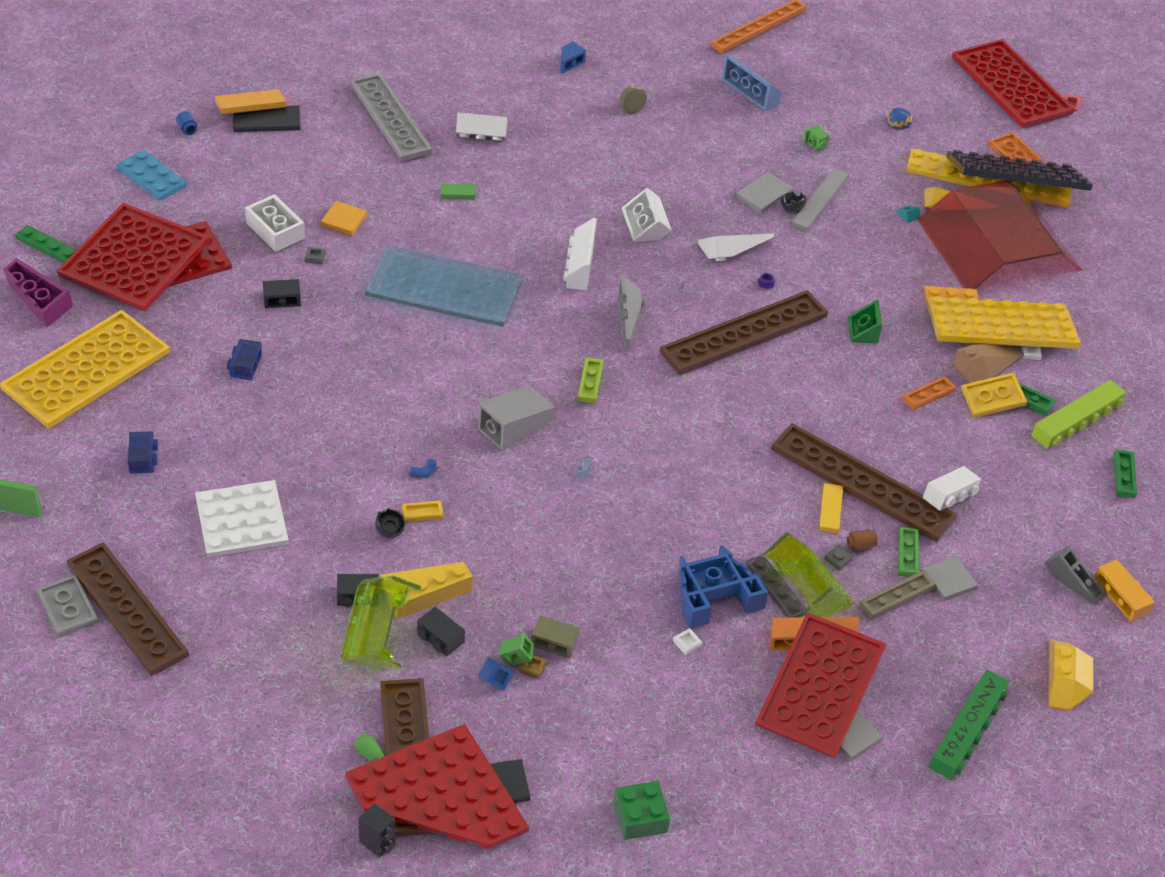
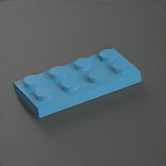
(151, 175)

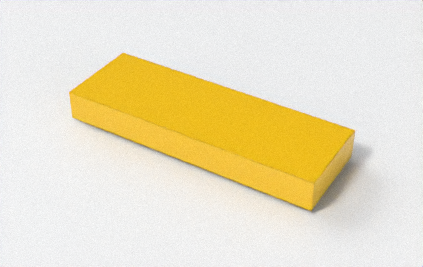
(831, 508)

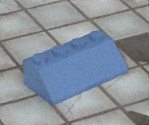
(750, 83)

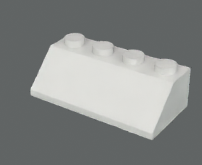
(580, 256)

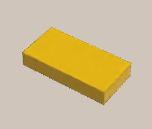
(422, 511)

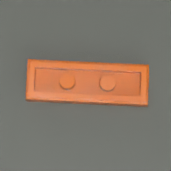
(928, 393)

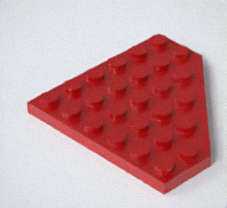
(442, 789)

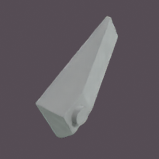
(629, 307)

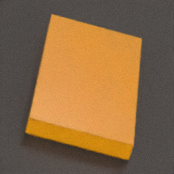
(250, 101)

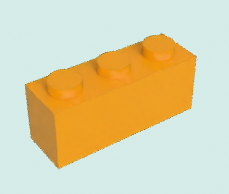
(1124, 590)

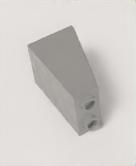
(514, 416)

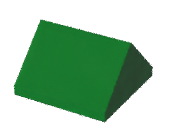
(866, 324)

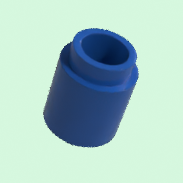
(186, 123)

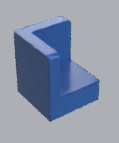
(496, 673)

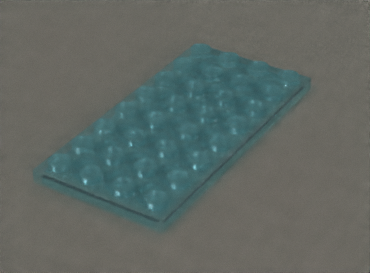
(444, 285)

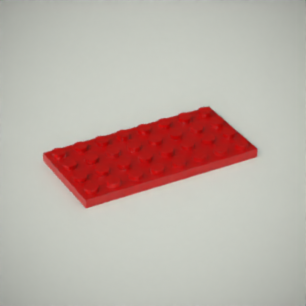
(1012, 83)

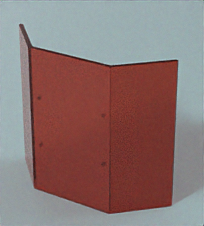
(988, 228)

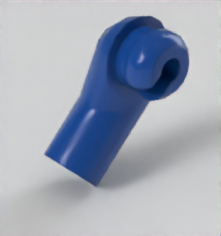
(426, 471)

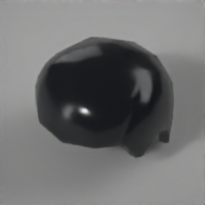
(792, 202)
(390, 523)

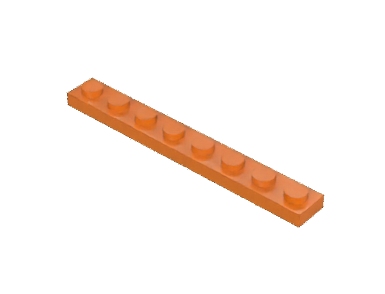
(758, 26)

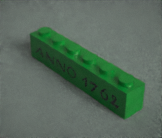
(969, 725)

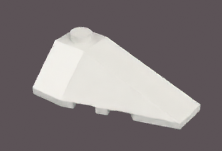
(728, 246)

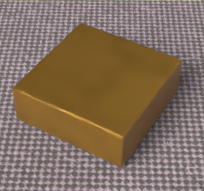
(533, 668)

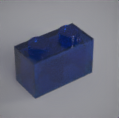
(245, 359)
(142, 452)

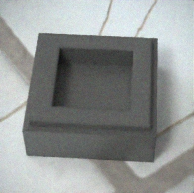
(315, 255)

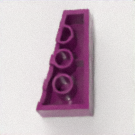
(39, 292)

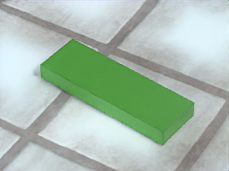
(908, 551)

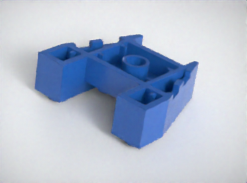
(715, 579)

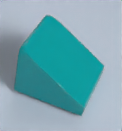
(909, 213)

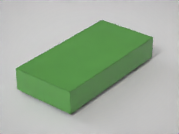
(457, 191)

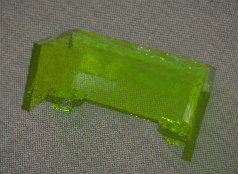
(810, 575)
(372, 621)

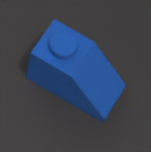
(572, 56)

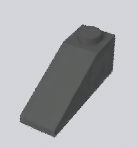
(1074, 574)

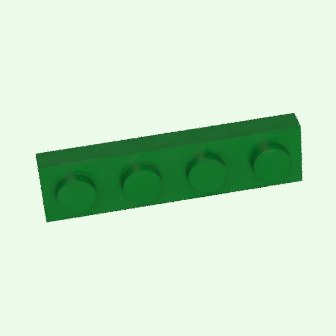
(45, 243)

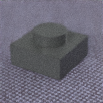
(838, 557)

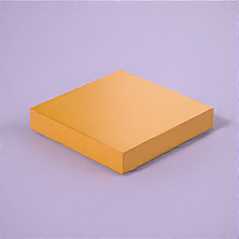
(343, 218)

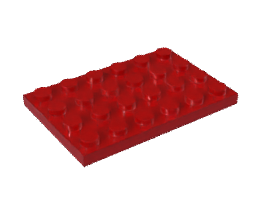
(821, 685)

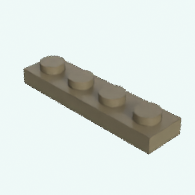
(897, 594)

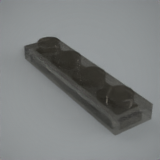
(776, 587)

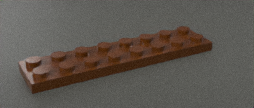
(127, 609)
(404, 724)

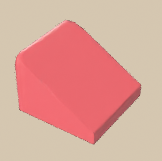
(1073, 100)

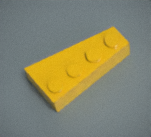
(436, 584)

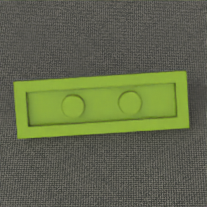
(590, 380)

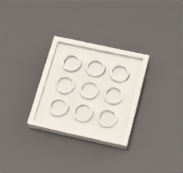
(241, 518)

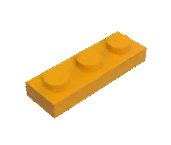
(949, 292)

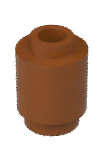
(862, 540)

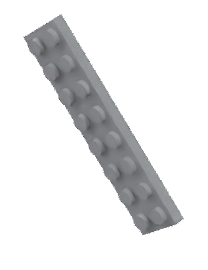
(391, 117)

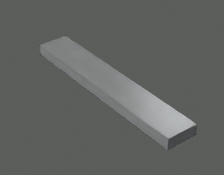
(820, 199)

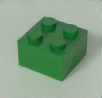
(641, 810)

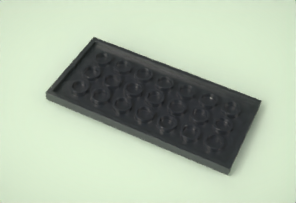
(1018, 170)

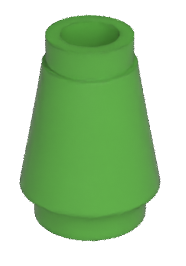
(368, 747)

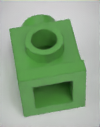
(816, 138)
(517, 650)

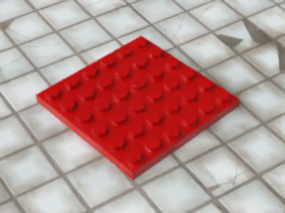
(133, 256)

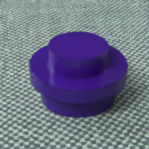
(766, 281)

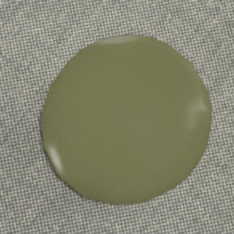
(633, 99)

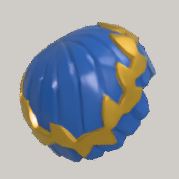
(899, 118)

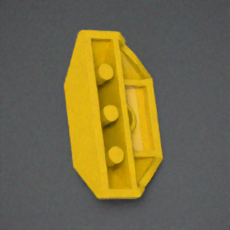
(1068, 675)

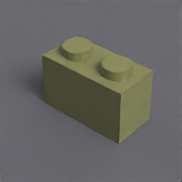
(555, 636)

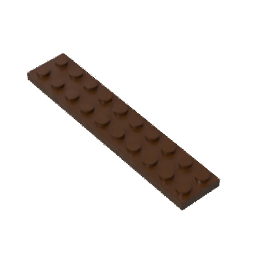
(743, 332)
(863, 481)

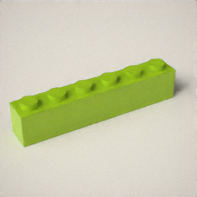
(1079, 414)

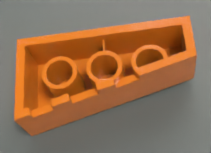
(785, 630)

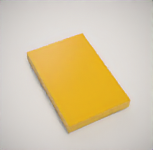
(994, 395)

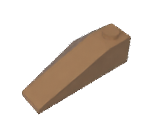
(985, 360)

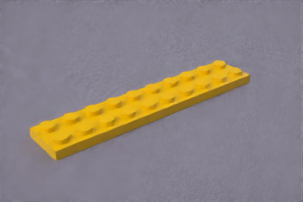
(939, 167)

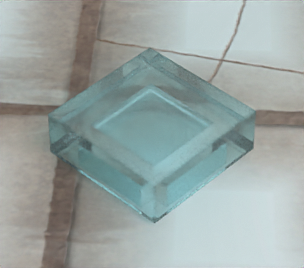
(585, 468)

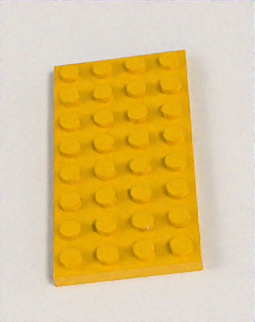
(1002, 322)
(84, 368)

